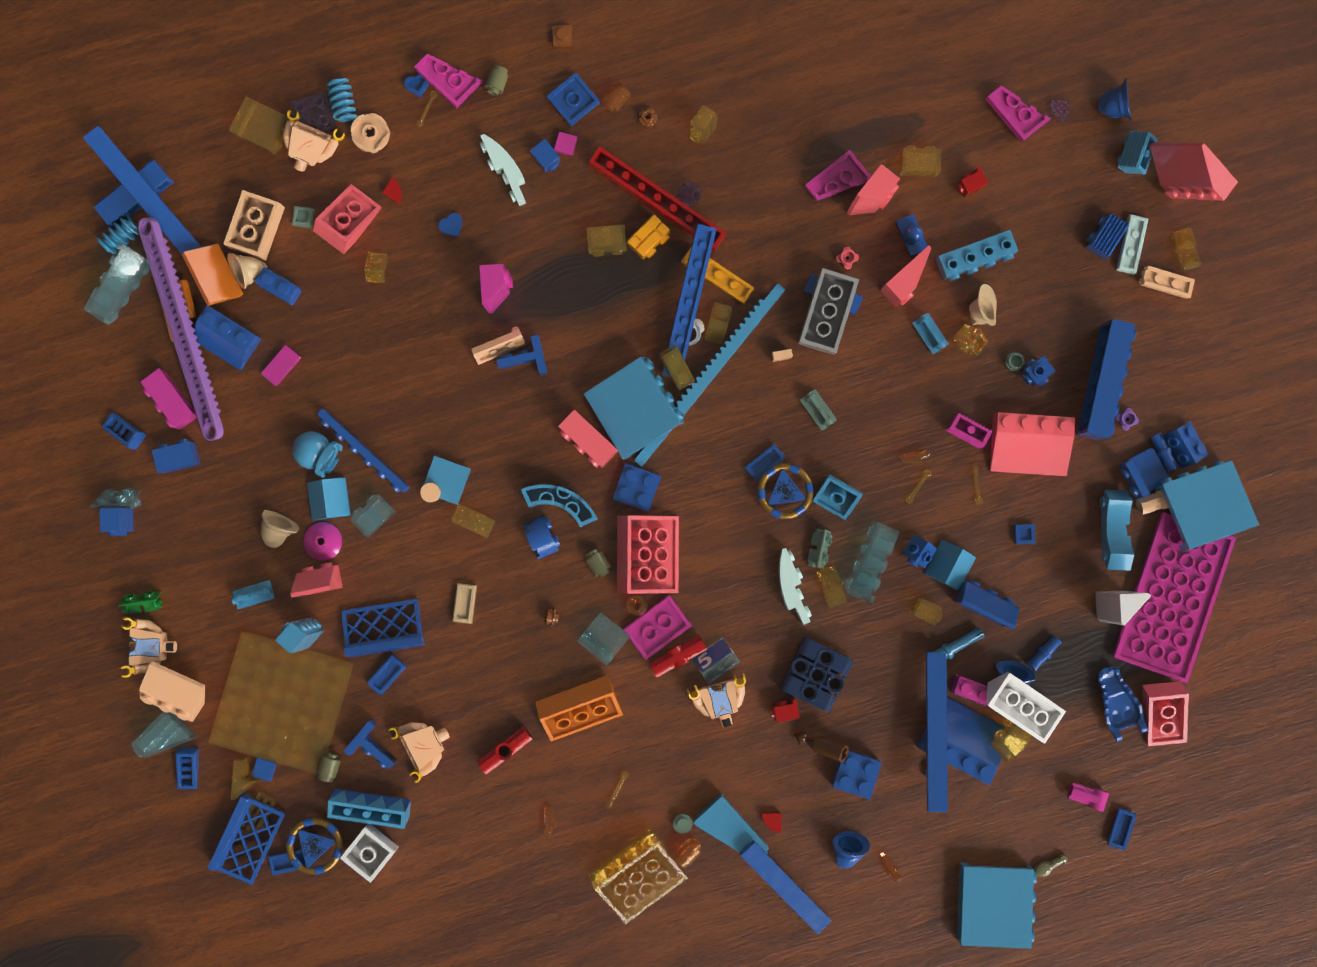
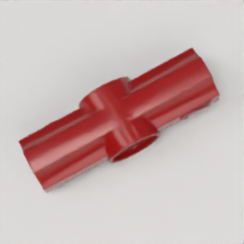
(677, 656)
(495, 757)

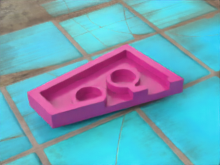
(838, 177)

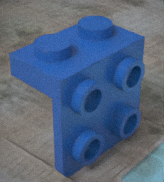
(1143, 473)

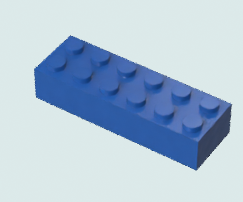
(1106, 379)

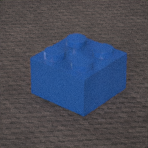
(856, 774)

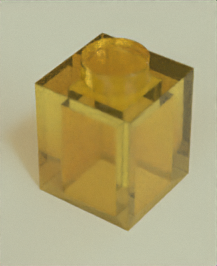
(927, 611)

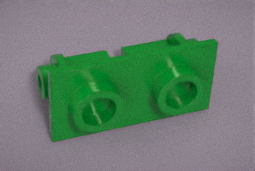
(132, 603)

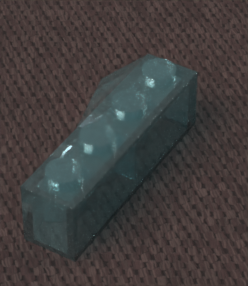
(117, 284)
(872, 562)

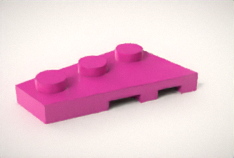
(449, 82)
(1017, 115)

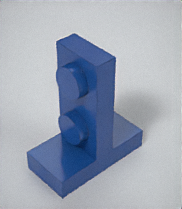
(525, 357)
(370, 747)

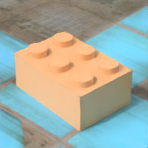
(254, 225)

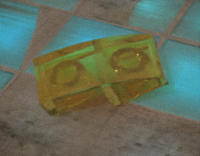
(1184, 246)
(472, 521)

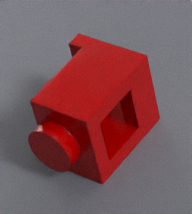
(971, 182)
(785, 710)

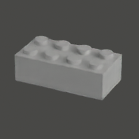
(828, 311)

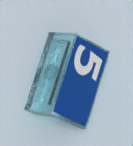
(716, 660)

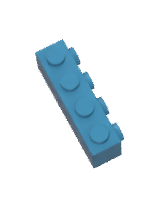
(976, 255)
(299, 634)

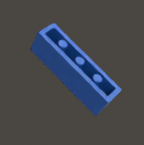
(122, 202)

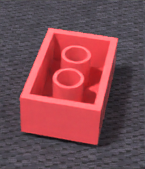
(587, 439)

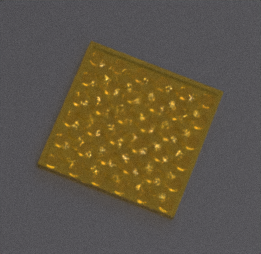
(280, 703)

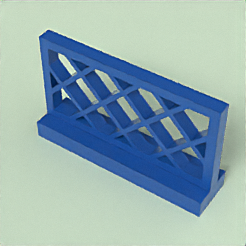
(382, 645)
(231, 832)

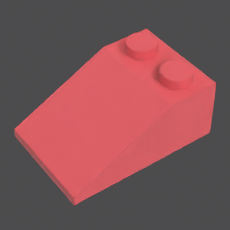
(346, 218)
(902, 285)
(317, 580)
(1165, 713)

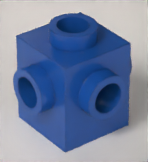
(1037, 371)
(919, 552)

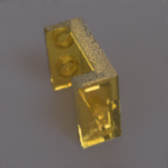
(259, 125)

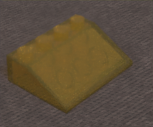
(637, 876)

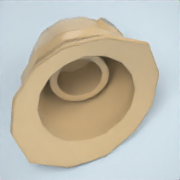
(245, 268)
(276, 528)

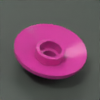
(332, 541)

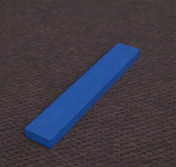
(785, 887)

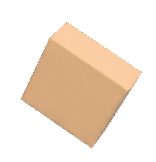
(781, 355)

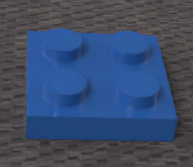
(573, 99)
(636, 487)

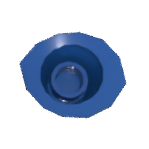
(1115, 102)
(1017, 669)
(849, 848)

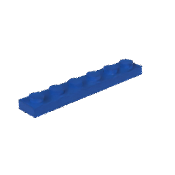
(357, 446)

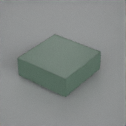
(303, 217)

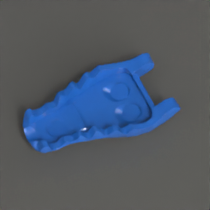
(1120, 705)

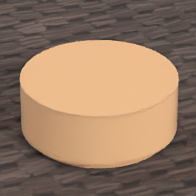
(430, 492)

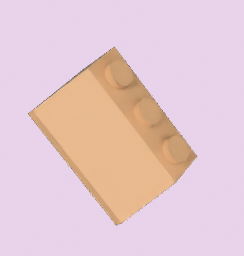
(172, 692)

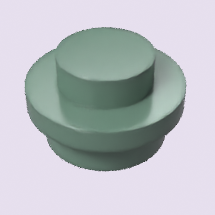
(1014, 361)
(682, 823)

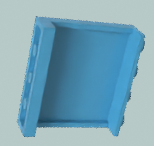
(634, 407)
(1208, 504)
(996, 906)

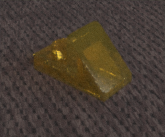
(718, 323)
(831, 586)
(240, 782)

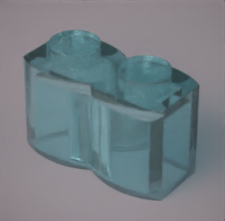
(372, 515)

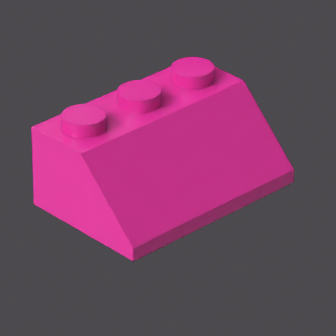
(494, 285)

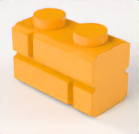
(649, 237)

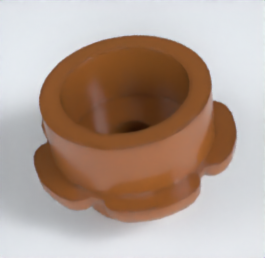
(648, 112)
(551, 616)

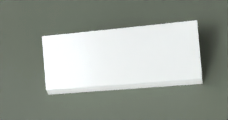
(1119, 606)
(1023, 706)

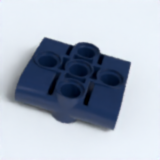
(836, 662)

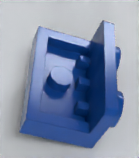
(1186, 445)

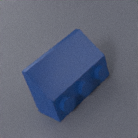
(225, 337)
(987, 604)

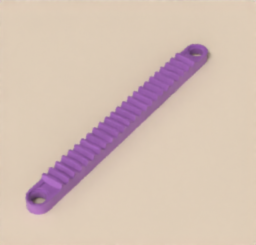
(181, 328)

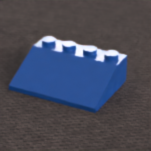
(969, 742)

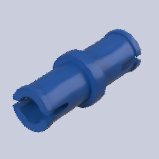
(1164, 452)
(1044, 653)

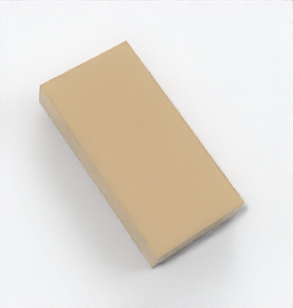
(464, 603)

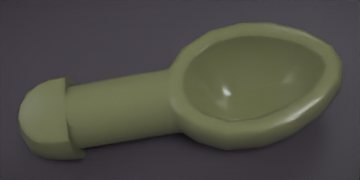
(1045, 868)

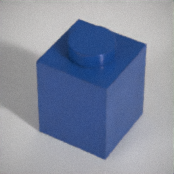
(545, 156)

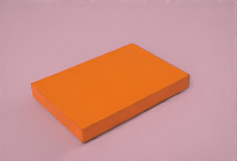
(212, 274)

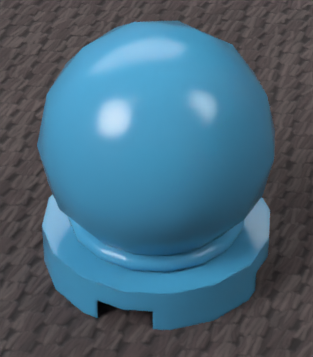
(314, 452)

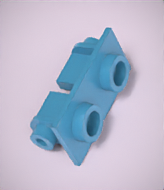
(930, 333)
(253, 594)

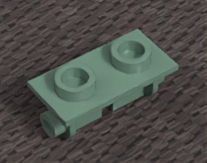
(818, 409)
(822, 541)

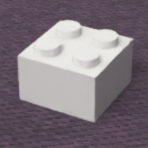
(369, 852)

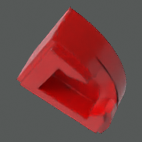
(393, 191)
(772, 821)

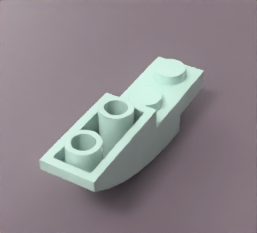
(502, 162)
(788, 579)

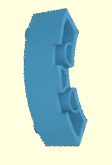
(562, 498)
(1115, 515)

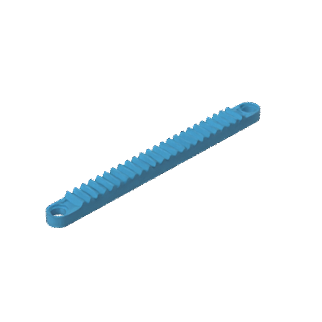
(716, 365)

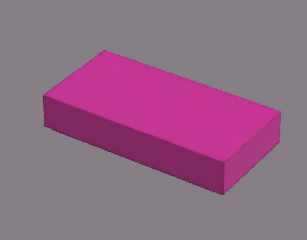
(281, 365)

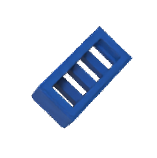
(134, 436)
(187, 755)

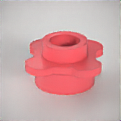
(852, 257)

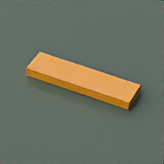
(725, 280)

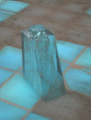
(161, 735)

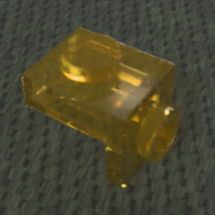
(375, 267)

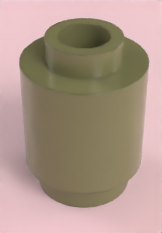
(496, 80)
(598, 563)
(328, 767)

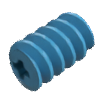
(339, 100)
(120, 234)

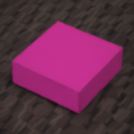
(566, 143)

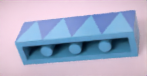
(369, 808)

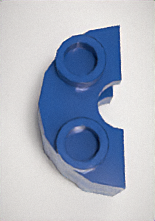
(540, 537)

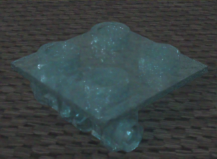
(115, 499)
(603, 638)

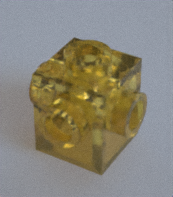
(970, 340)

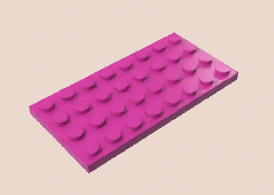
(1183, 591)

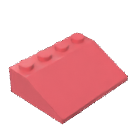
(1191, 171)
(1031, 444)
(647, 554)

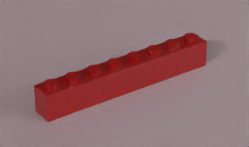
(651, 195)

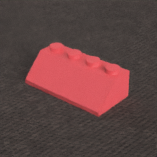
(875, 192)

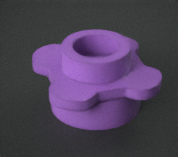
(1133, 420)

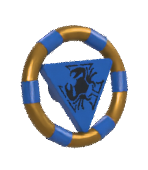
(785, 491)
(314, 845)

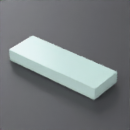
(1132, 244)

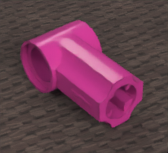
(1092, 797)

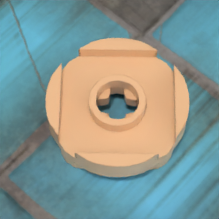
(372, 143)

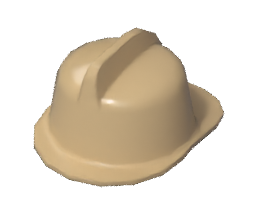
(984, 307)

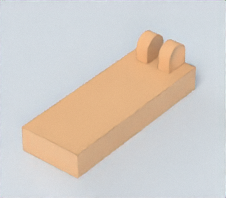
(1167, 282)
(499, 346)

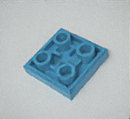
(449, 478)

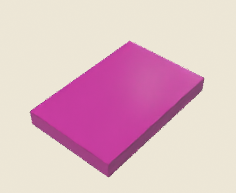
(657, 627)

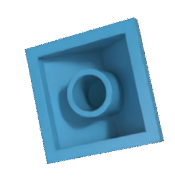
(837, 497)
(328, 498)
(950, 565)

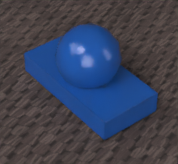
(911, 235)

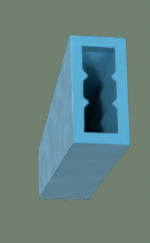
(727, 825)

